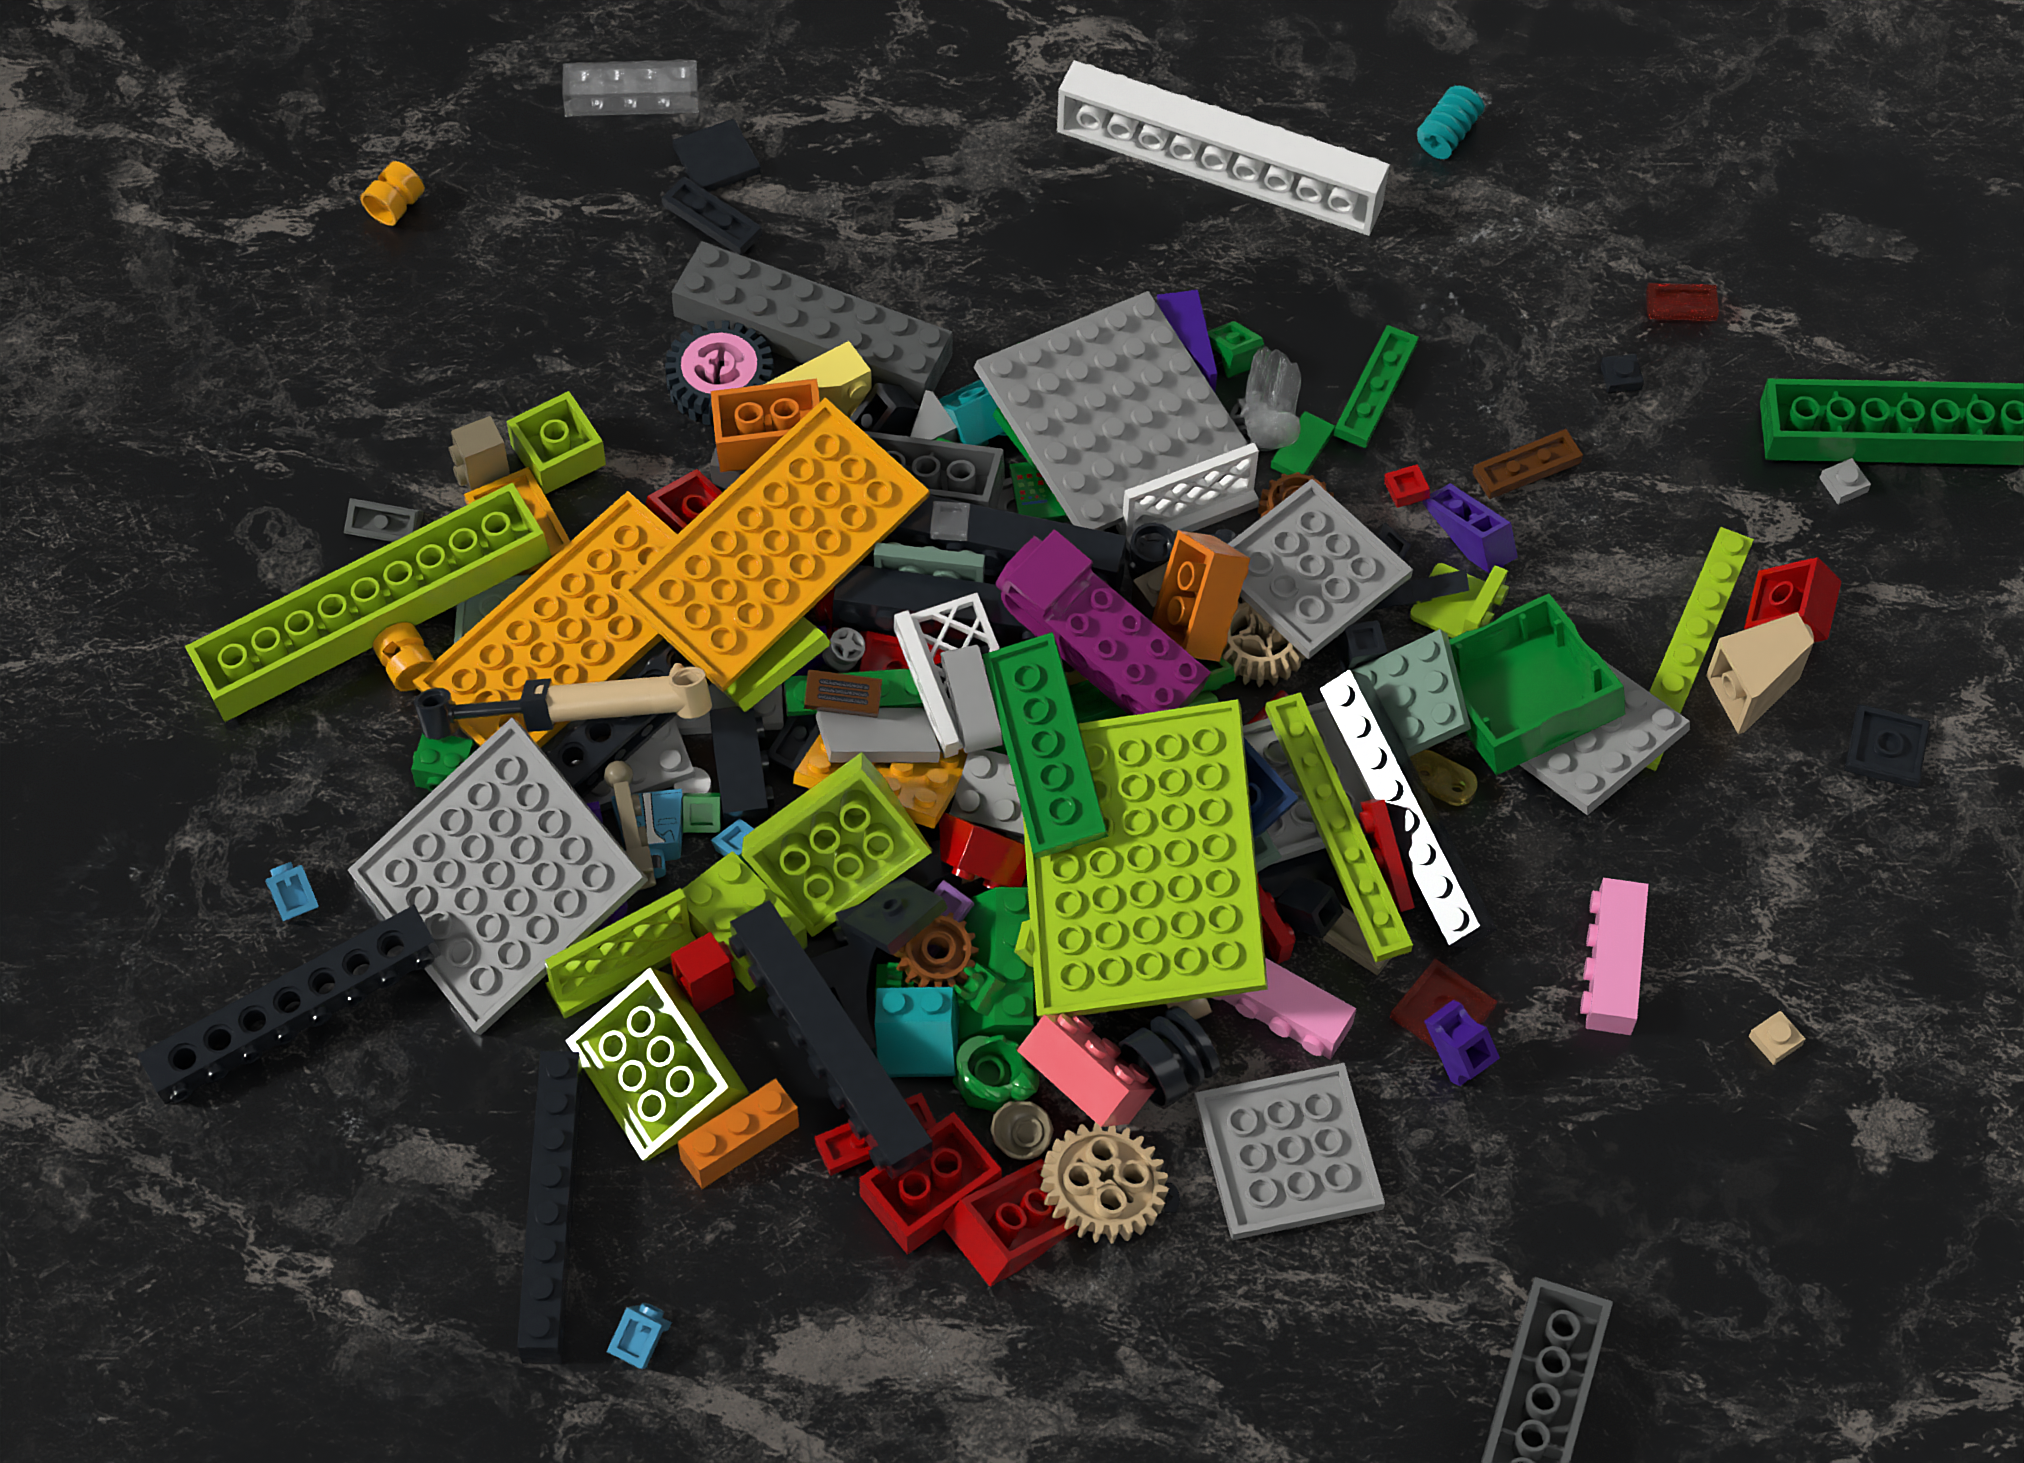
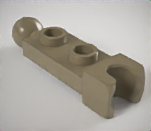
(619, 777)

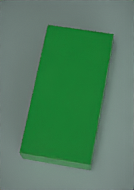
(1306, 449)

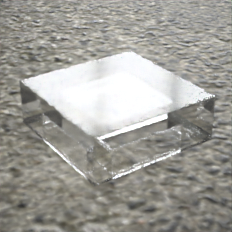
(950, 520)

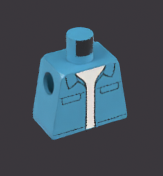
(663, 824)

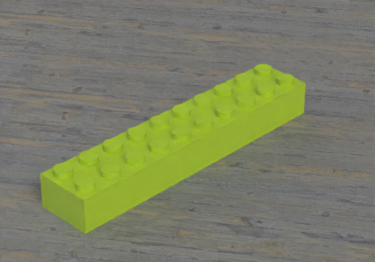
(354, 604)

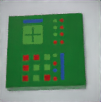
(1033, 494)

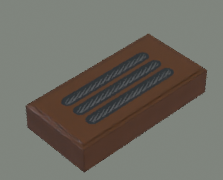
(842, 693)

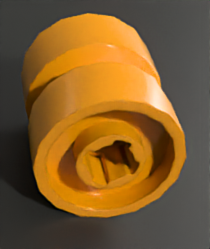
(389, 195)
(402, 654)

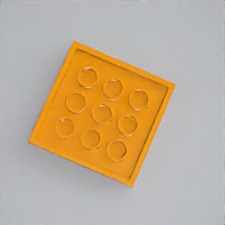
(920, 786)

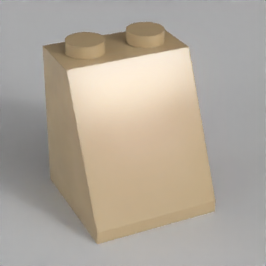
(1758, 667)

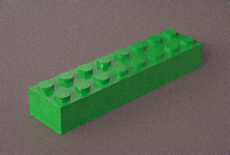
(1893, 421)

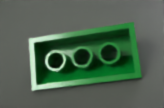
(996, 927)

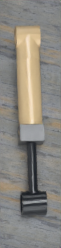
(544, 704)

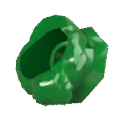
(993, 1073)

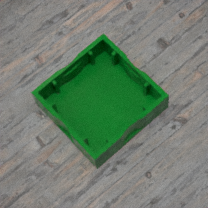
(1532, 684)

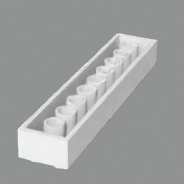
(1222, 147)

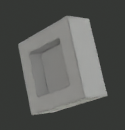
(1845, 481)

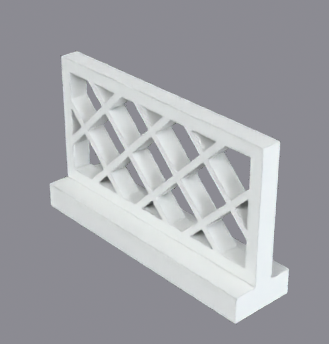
(1204, 504)
(926, 673)

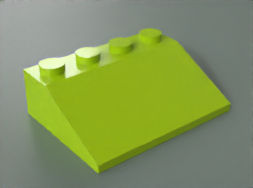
(835, 844)
(656, 1064)

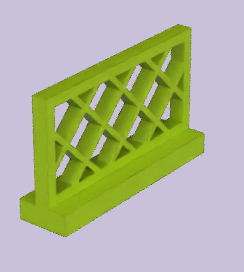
(617, 964)

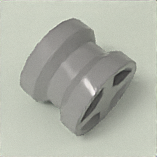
(852, 649)

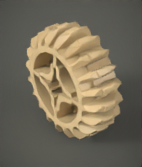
(1253, 654)

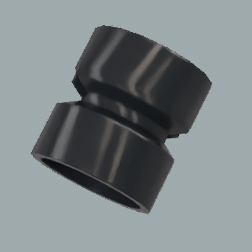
(1149, 548)

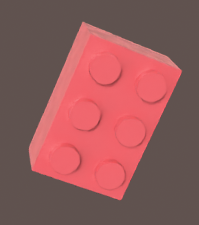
(1087, 1069)

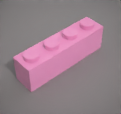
(1616, 956)
(1297, 1010)

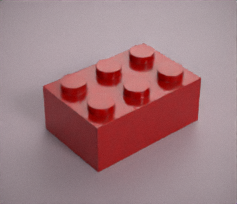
(924, 1197)

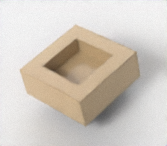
(1776, 1037)

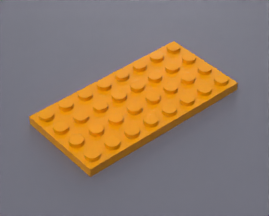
(773, 544)
(558, 622)

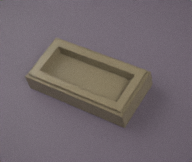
(1350, 940)

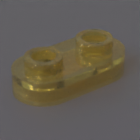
(1444, 776)

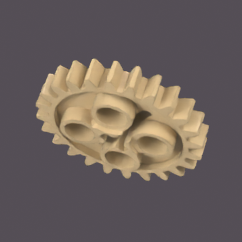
(1083, 1204)

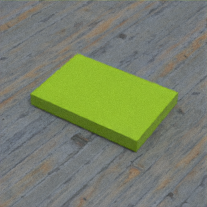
(778, 663)

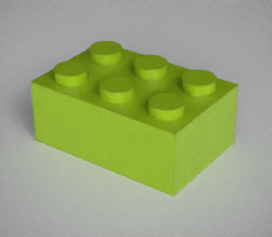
(727, 893)

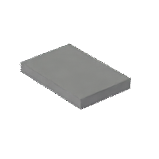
(890, 737)

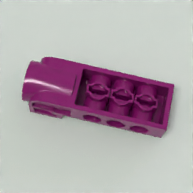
(1097, 630)

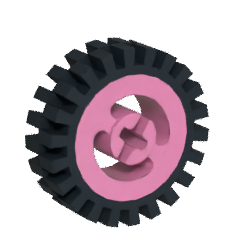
(696, 365)

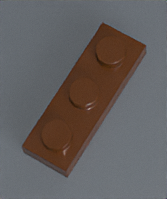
(1527, 464)

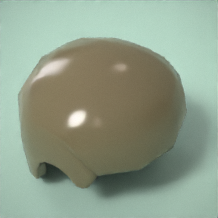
(1022, 1130)

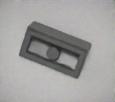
(381, 520)

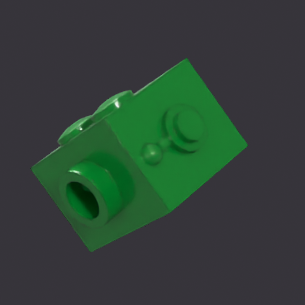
(438, 759)

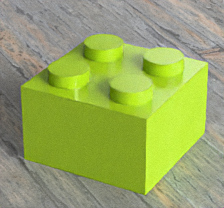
(556, 442)

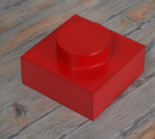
(1407, 486)

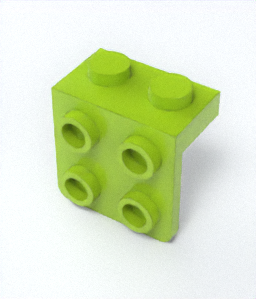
(1466, 609)

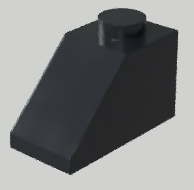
(885, 410)

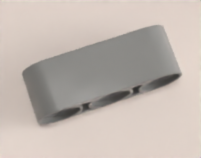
(971, 698)

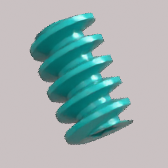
(1450, 121)

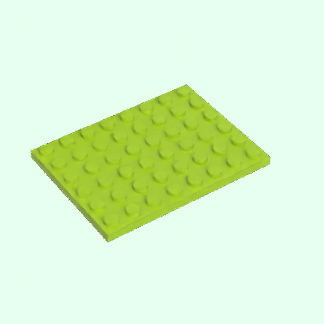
(1172, 891)

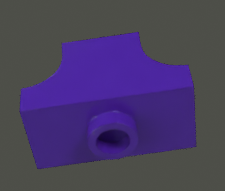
(1461, 1042)

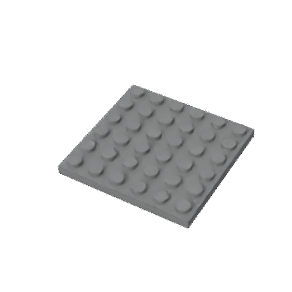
(1108, 407)
(500, 873)

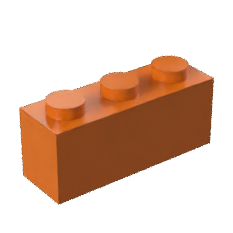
(738, 1133)

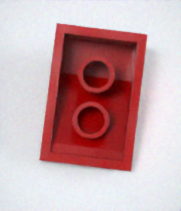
(1006, 1224)

